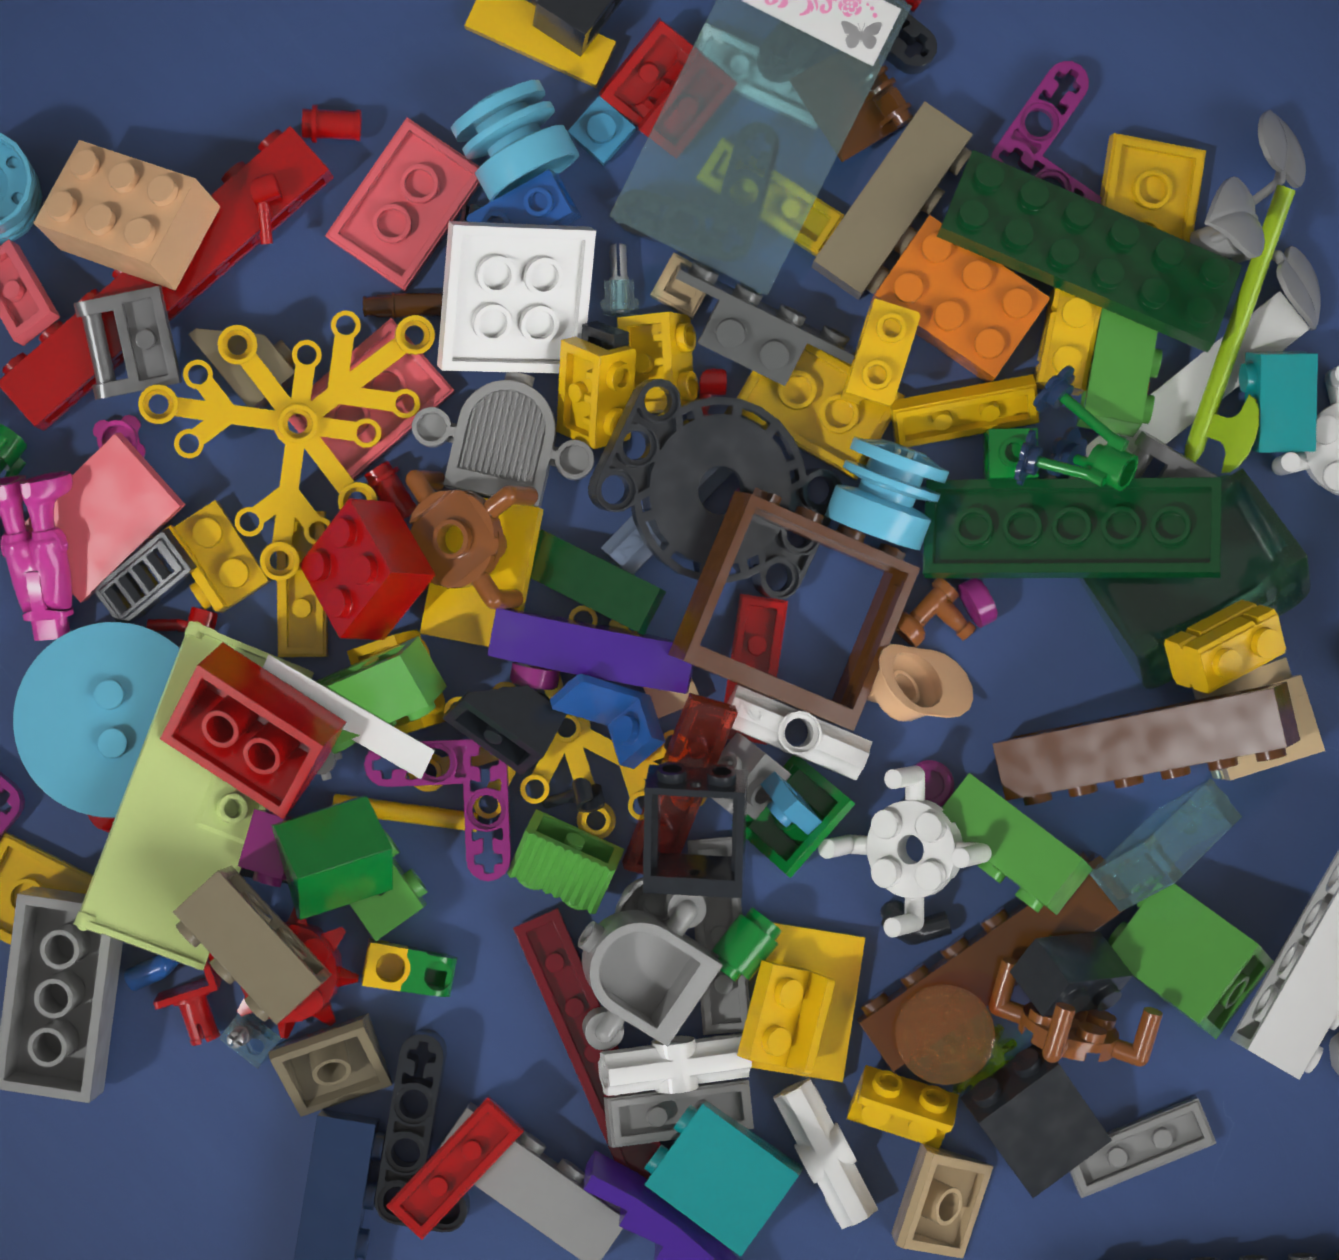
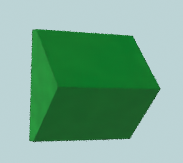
(790, 845)
(334, 856)

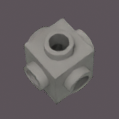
(746, 756)

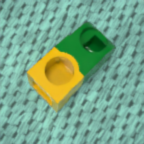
(408, 969)

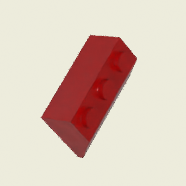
(252, 729)

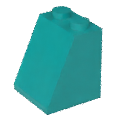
(721, 1176)

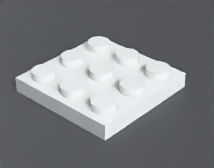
(513, 295)

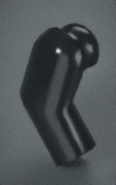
(933, 928)

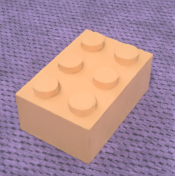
(127, 214)

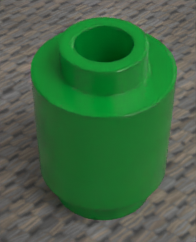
(746, 944)

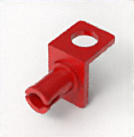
(194, 1004)

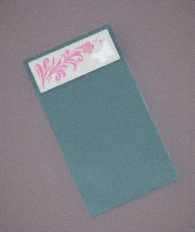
(756, 129)

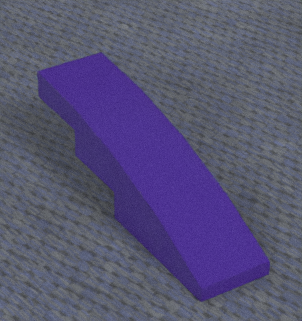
(588, 649)
(649, 1214)

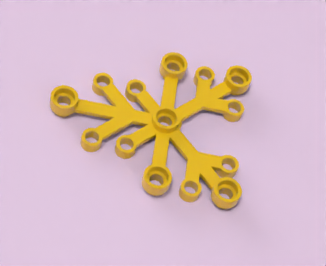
(343, 389)
(575, 757)

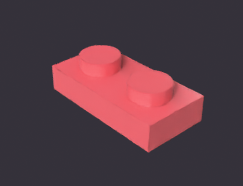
(23, 300)

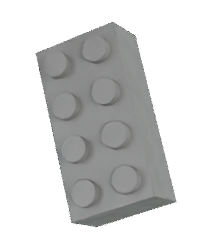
(57, 1000)

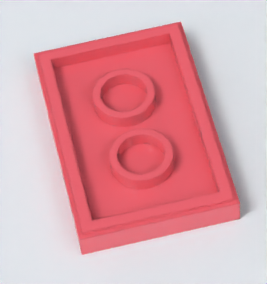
(405, 204)
(408, 372)
(111, 512)

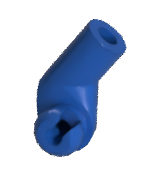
(149, 972)

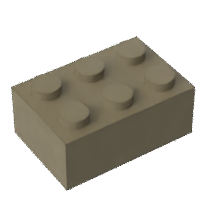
(250, 945)

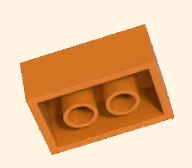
(964, 301)

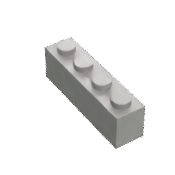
(549, 1196)

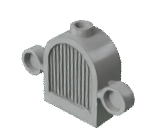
(502, 440)
(645, 971)

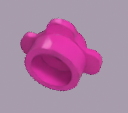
(127, 426)

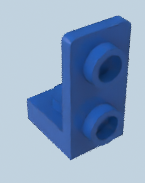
(537, 202)
(624, 710)

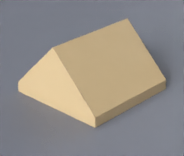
(941, 1202)

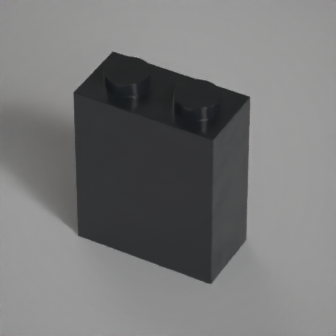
(1036, 1119)

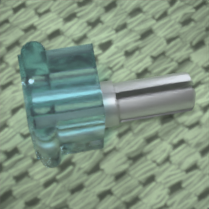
(619, 289)
(240, 1033)

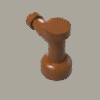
(938, 602)

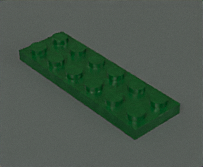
(1090, 251)
(1074, 529)

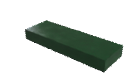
(595, 583)

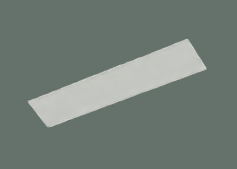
(373, 731)

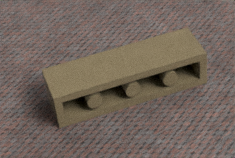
(892, 200)

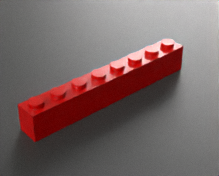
(61, 367)

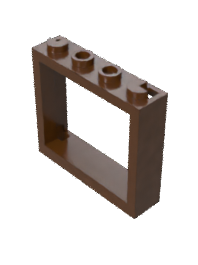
(872, 639)

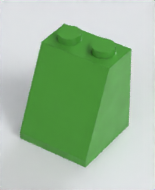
(1190, 957)

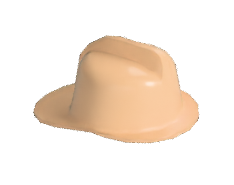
(920, 684)

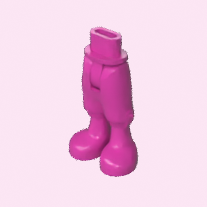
(39, 561)

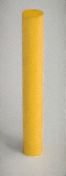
(414, 813)

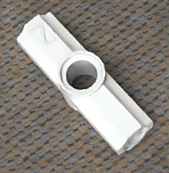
(824, 745)
(674, 1067)
(825, 1153)

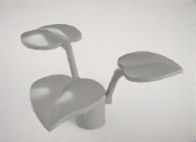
(1235, 228)

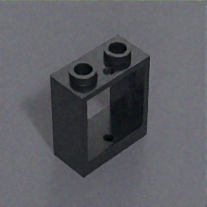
(690, 872)

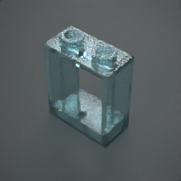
(1165, 845)

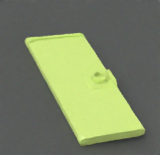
(170, 827)

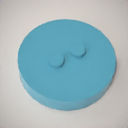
(89, 712)

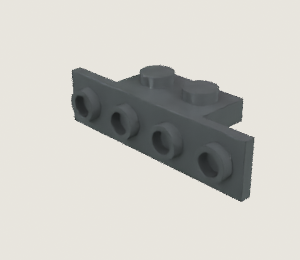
(756, 333)

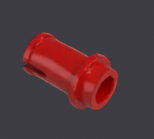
(331, 124)
(390, 488)

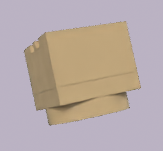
(1310, 738)

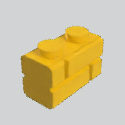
(1067, 339)
(1225, 646)

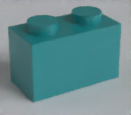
(1286, 398)

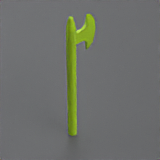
(1240, 431)

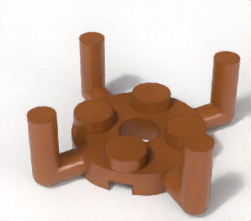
(481, 533)
(1070, 1033)

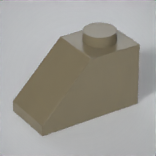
(275, 356)

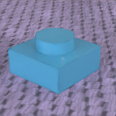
(601, 130)
(789, 805)

